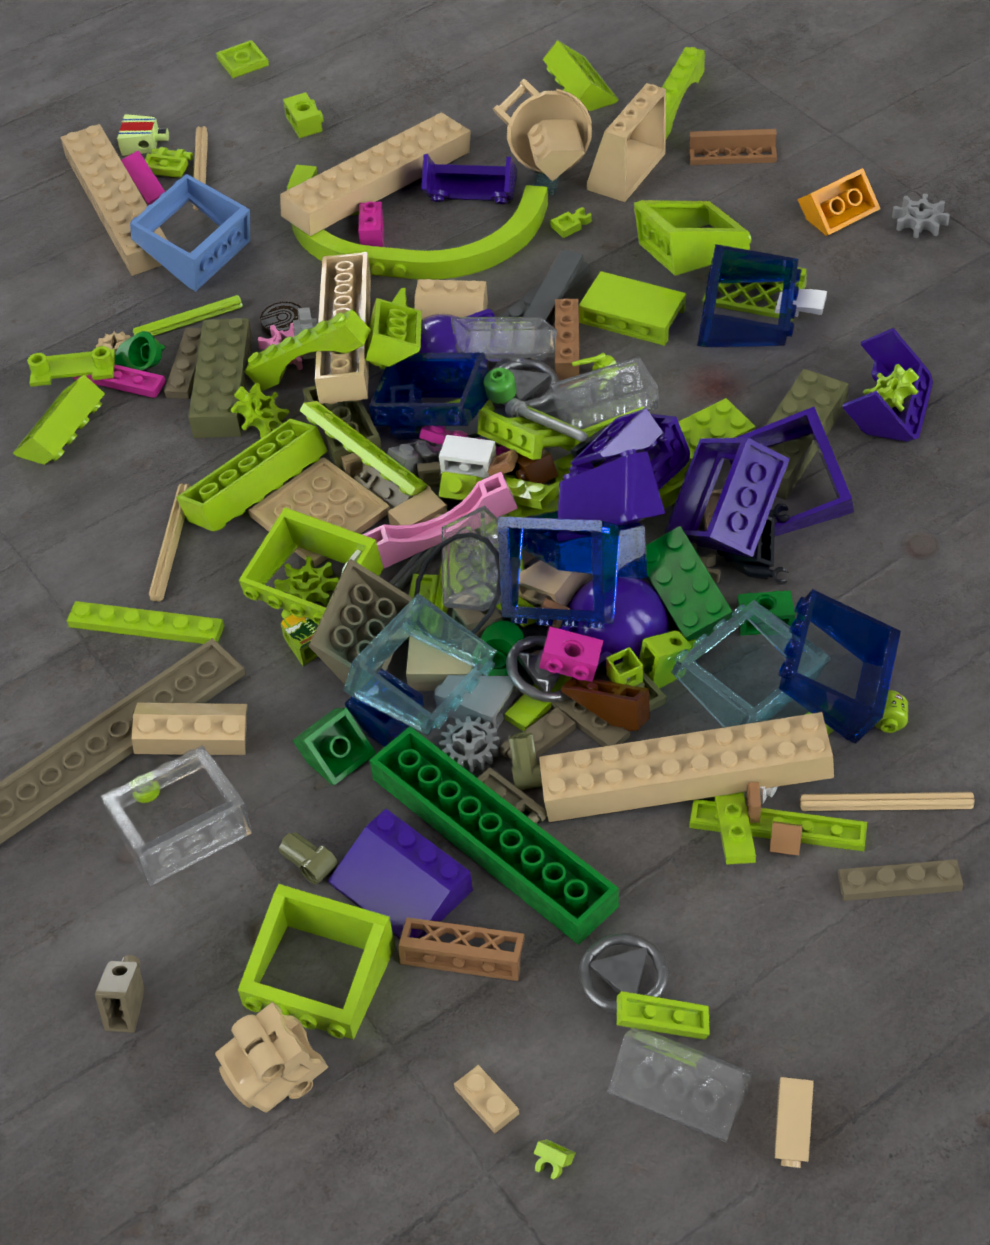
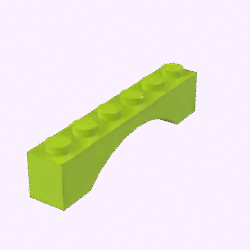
(686, 71)
(340, 334)

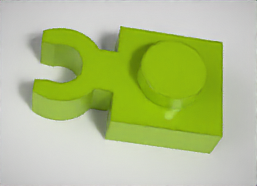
(570, 223)

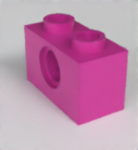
(371, 224)
(571, 654)

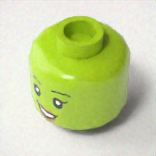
(895, 713)

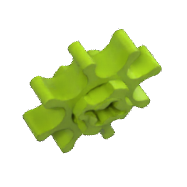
(895, 386)
(258, 409)
(308, 582)

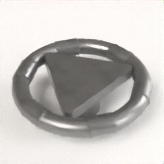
(529, 382)
(542, 678)
(621, 971)

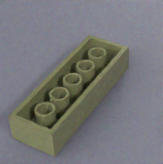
(218, 375)
(807, 391)

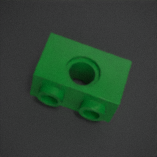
(777, 602)

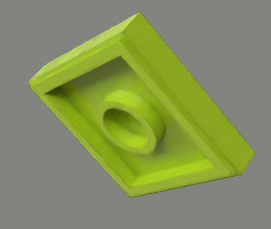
(242, 59)

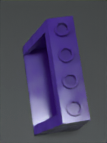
(799, 426)
(744, 498)

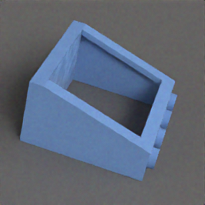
(214, 252)

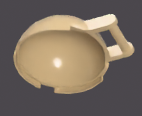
(539, 107)

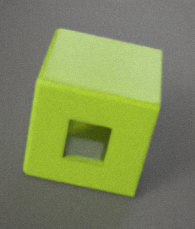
(629, 668)

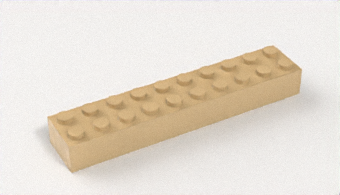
(373, 173)
(110, 192)
(343, 288)
(686, 767)

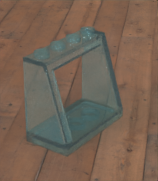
(435, 628)
(716, 697)

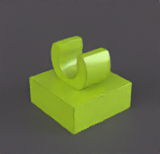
(555, 1155)

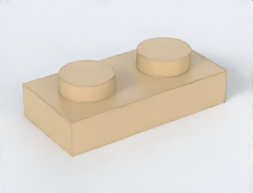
(486, 1099)

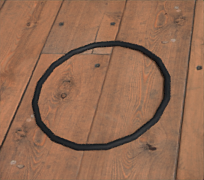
(446, 542)

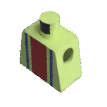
(140, 134)

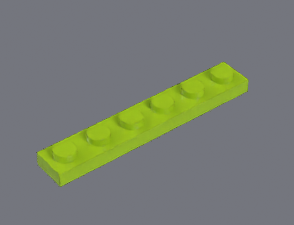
(358, 444)
(145, 623)

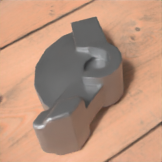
(430, 453)

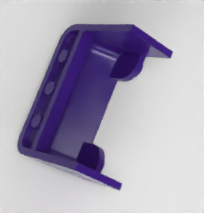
(469, 181)
(871, 411)

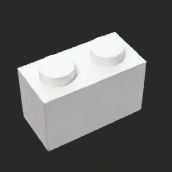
(467, 456)

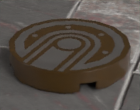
(280, 315)

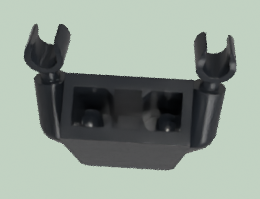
(763, 557)

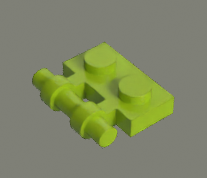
(168, 162)

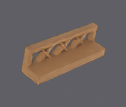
(732, 144)
(459, 954)

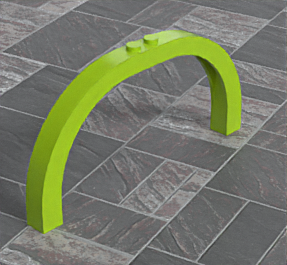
(435, 263)

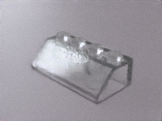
(505, 337)
(604, 393)
(469, 564)
(679, 1082)

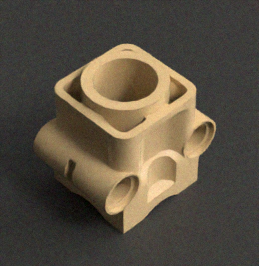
(269, 1059)

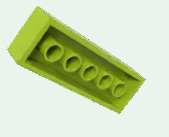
(252, 474)

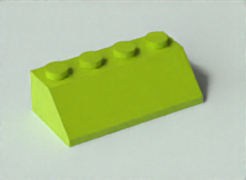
(578, 77)
(393, 333)
(60, 422)

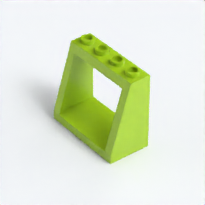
(673, 233)
(309, 533)
(329, 920)

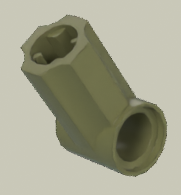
(525, 766)
(312, 861)

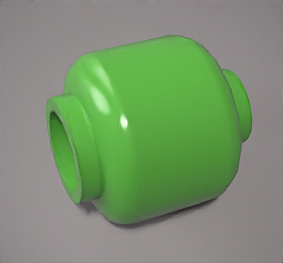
(500, 385)

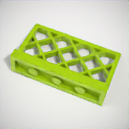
(749, 305)

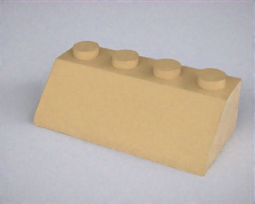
(187, 726)

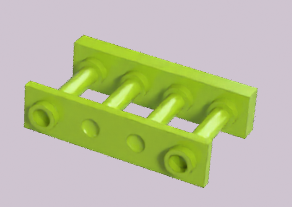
(522, 434)

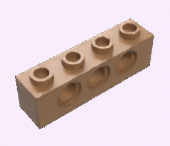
(567, 338)

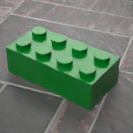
(685, 585)

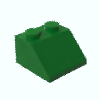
(334, 745)

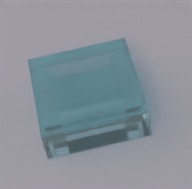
(543, 180)

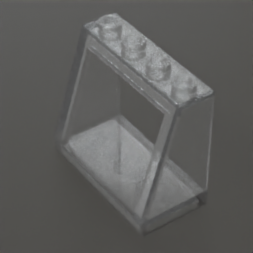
(190, 840)

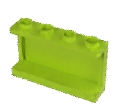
(631, 307)

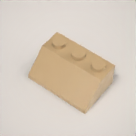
(555, 145)
(450, 297)

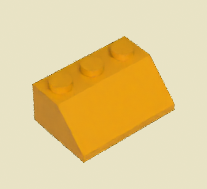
(840, 203)

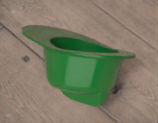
(139, 352)
(501, 637)

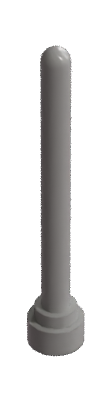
(518, 408)

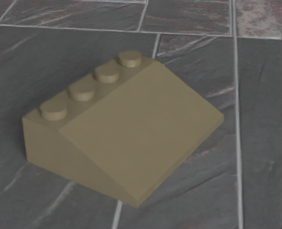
(354, 617)

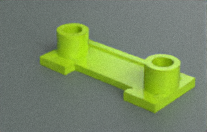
(97, 363)

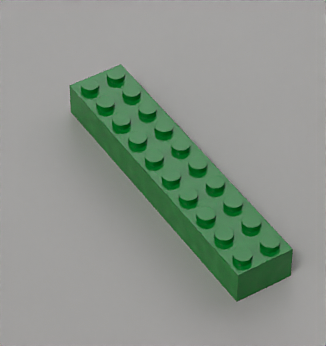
(495, 835)

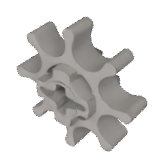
(920, 215)

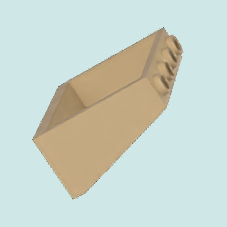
(631, 145)

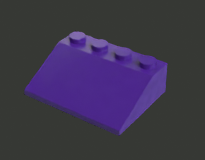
(400, 875)

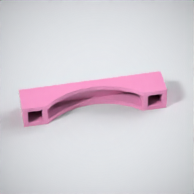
(404, 541)

